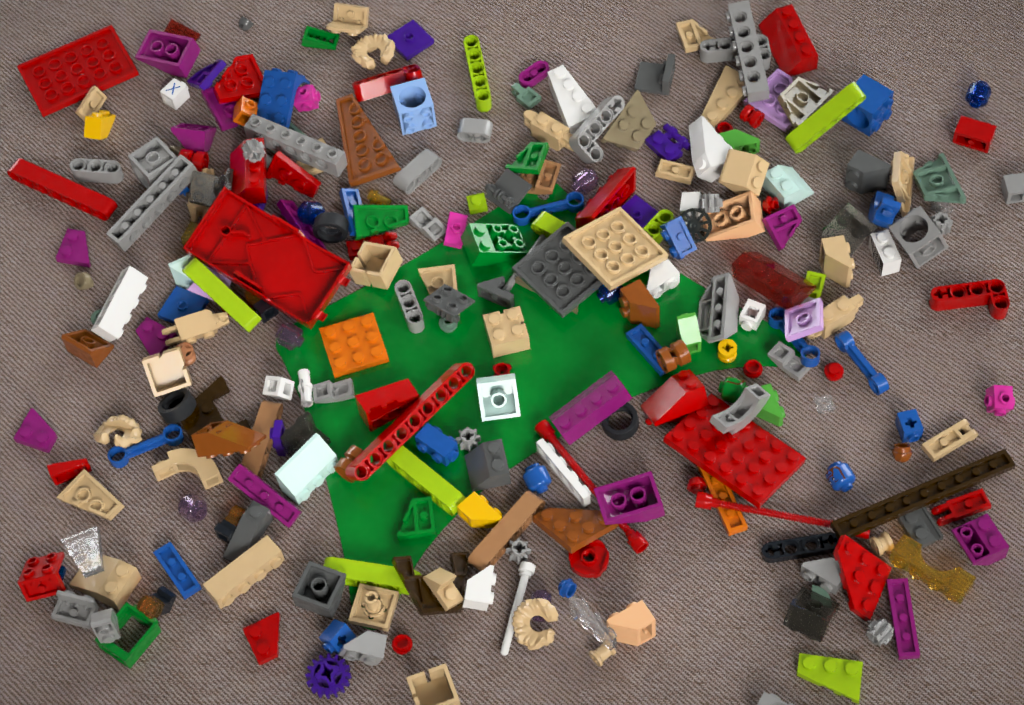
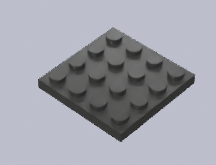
(557, 273)

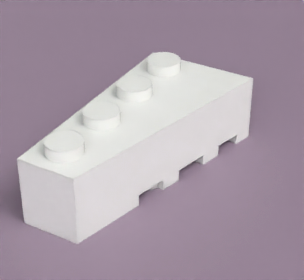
(570, 99)

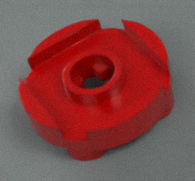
(592, 568)

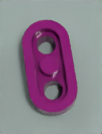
(532, 74)

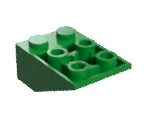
(492, 243)

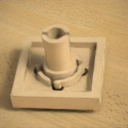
(374, 607)

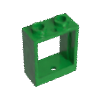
(123, 616)

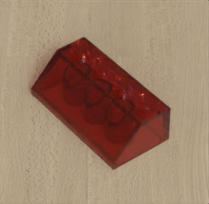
(771, 279)

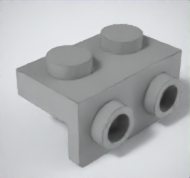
(74, 609)

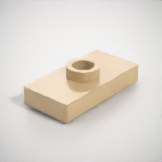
(91, 102)
(675, 171)

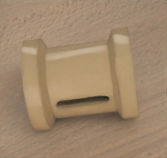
(600, 654)

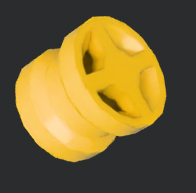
(727, 351)

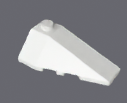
(707, 149)

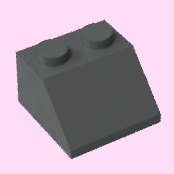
(866, 173)
(488, 466)
(319, 589)

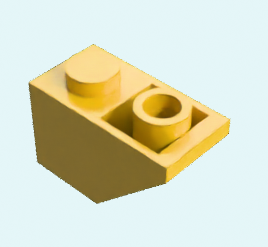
(98, 124)
(477, 512)

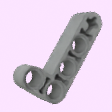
(721, 50)
(598, 125)

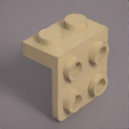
(349, 19)

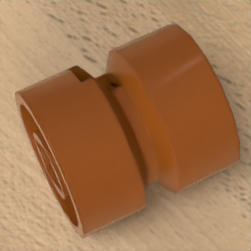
(674, 355)
(350, 455)

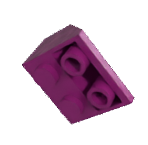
(981, 541)

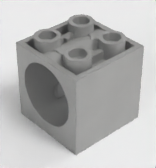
(151, 161)
(925, 249)

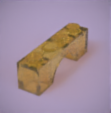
(953, 583)

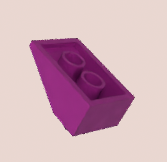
(169, 52)
(630, 500)

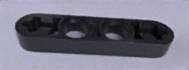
(799, 544)

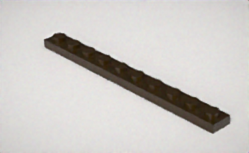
(923, 494)

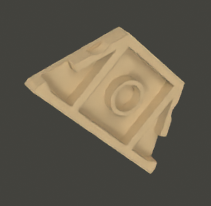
(902, 180)

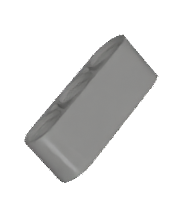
(96, 170)
(417, 171)
(409, 313)

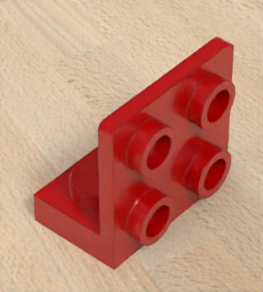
(41, 576)

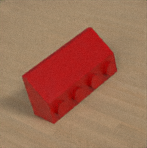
(789, 41)
(249, 177)
(609, 197)

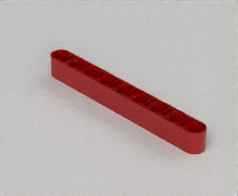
(403, 424)

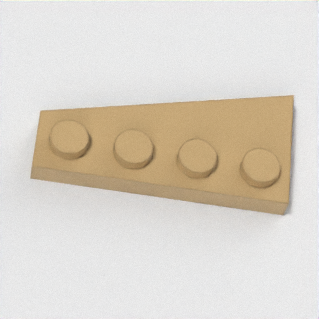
(724, 97)

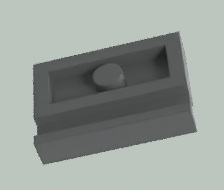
(920, 527)

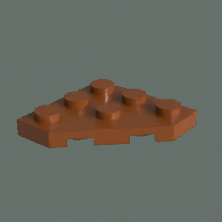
(572, 526)

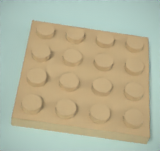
(615, 248)

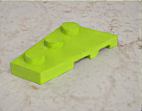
(833, 673)

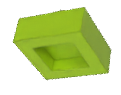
(477, 203)

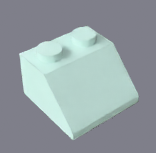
(786, 185)
(498, 397)

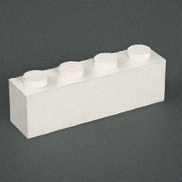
(120, 304)

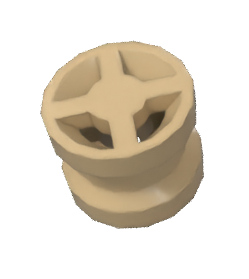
(881, 543)

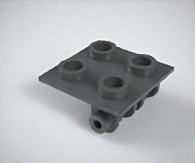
(507, 191)
(448, 303)

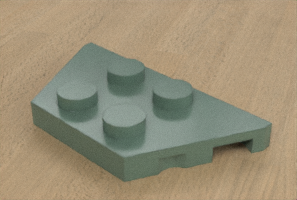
(938, 182)

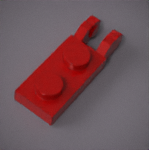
(354, 246)
(962, 507)

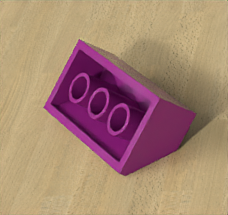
(590, 407)

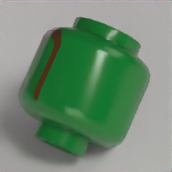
(731, 389)

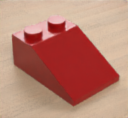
(675, 398)

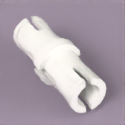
(305, 388)

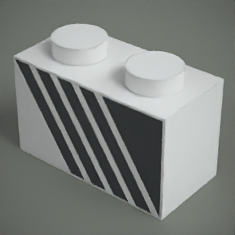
(884, 252)

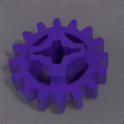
(318, 679)

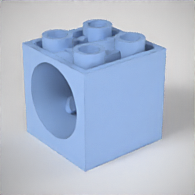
(413, 106)

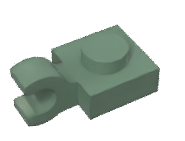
(526, 97)

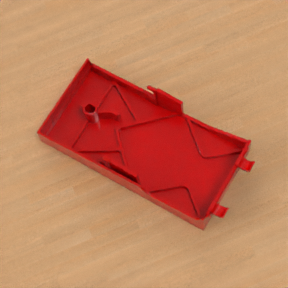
(268, 258)

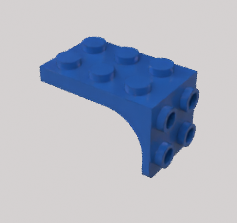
(278, 95)

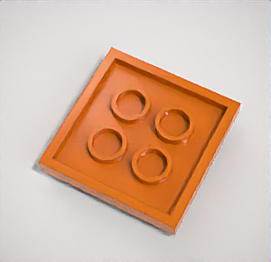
(354, 345)

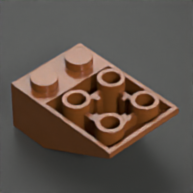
(225, 439)

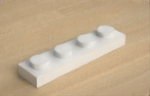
(560, 468)

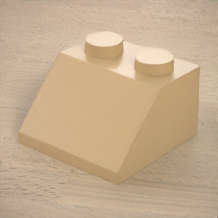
(743, 172)

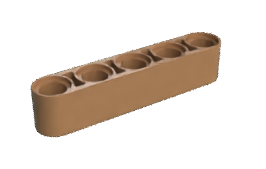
(258, 456)
(507, 529)

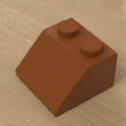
(639, 305)

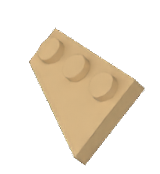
(438, 276)
(91, 496)

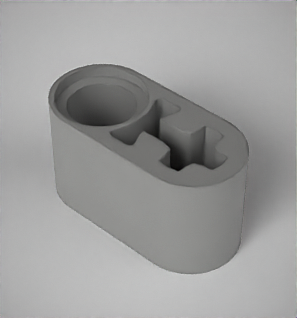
(474, 130)

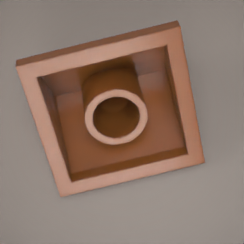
(87, 346)

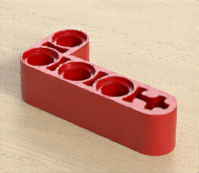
(380, 84)
(945, 297)

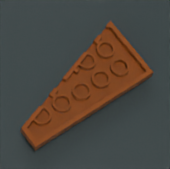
(364, 149)

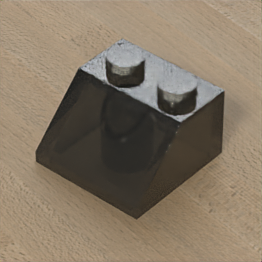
(811, 614)

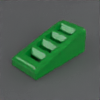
(308, 41)

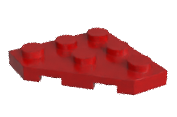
(239, 80)
(861, 576)

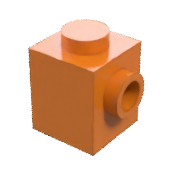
(243, 110)

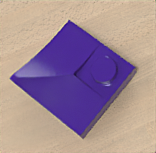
(203, 78)

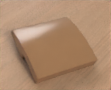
(545, 181)

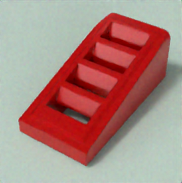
(67, 470)

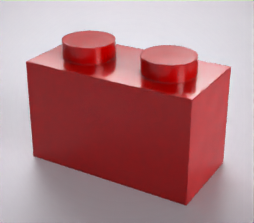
(974, 134)

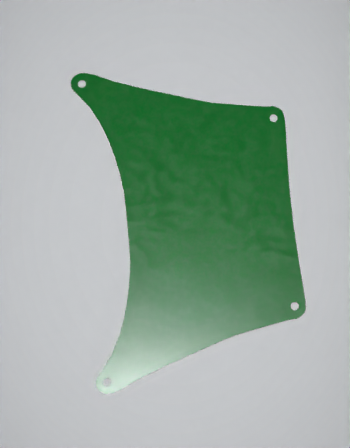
(561, 364)

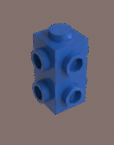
(438, 445)

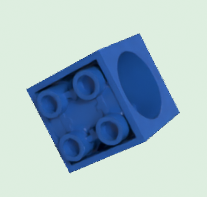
(874, 109)

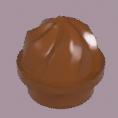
(902, 452)

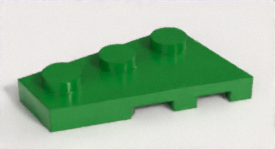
(378, 219)

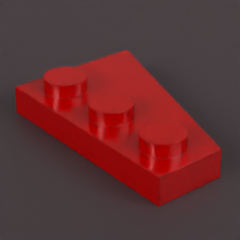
(290, 173)

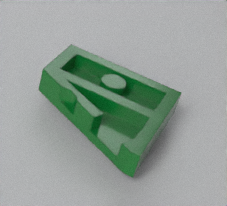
(530, 159)
(418, 520)

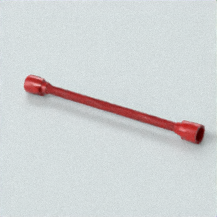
(545, 431)
(706, 501)

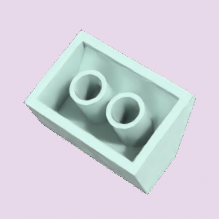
(306, 469)

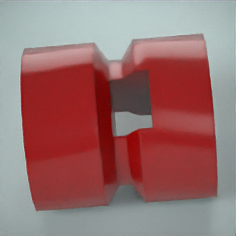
(199, 159)

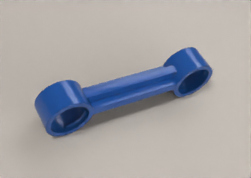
(550, 208)
(799, 344)
(876, 381)
(146, 445)

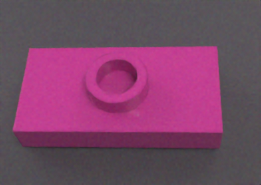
(455, 227)

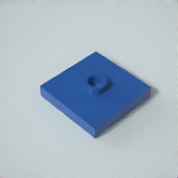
(181, 303)

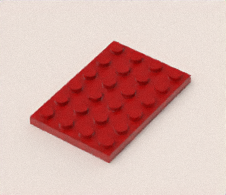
(71, 70)
(746, 462)

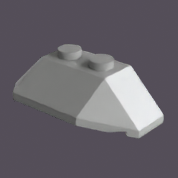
(719, 309)

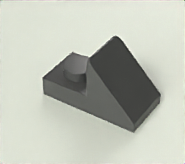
(492, 291)

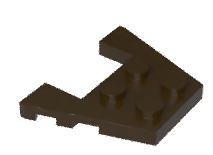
(206, 410)
(421, 593)

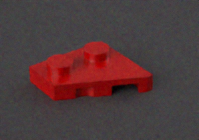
(264, 638)

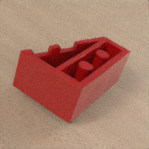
(385, 403)

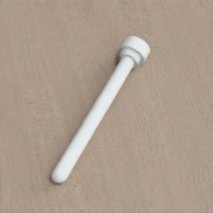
(525, 570)

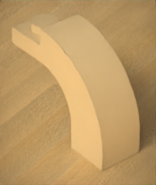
(187, 461)

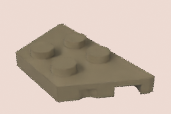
(802, 100)
(631, 124)

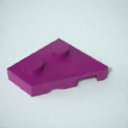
(782, 225)
(151, 336)
(36, 433)

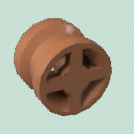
(187, 348)

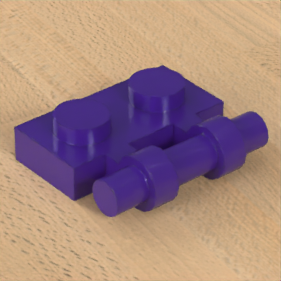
(664, 148)

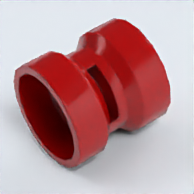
(752, 116)

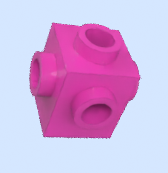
(307, 98)
(999, 399)

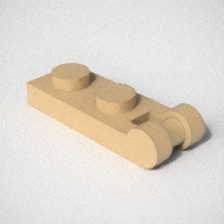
(949, 440)

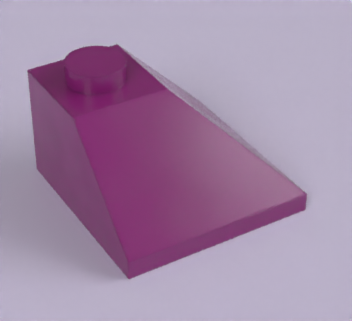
(194, 136)

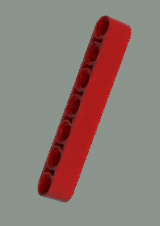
(62, 189)

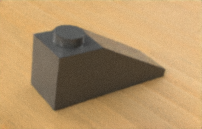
(249, 530)

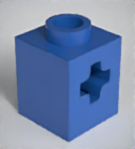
(909, 426)
(336, 636)

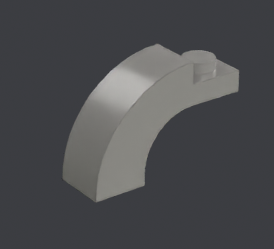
(742, 411)

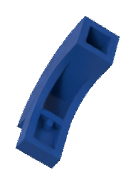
(883, 209)

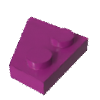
(74, 249)

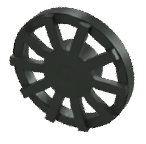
(695, 224)

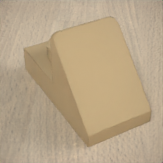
(442, 586)

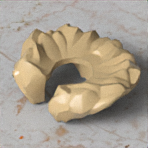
(369, 44)
(131, 431)
(521, 623)

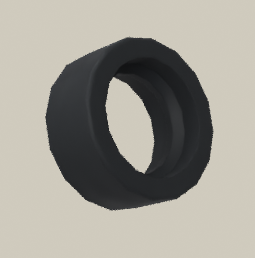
(334, 220)
(177, 406)
(627, 432)

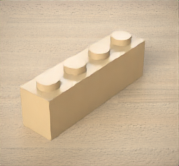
(244, 572)

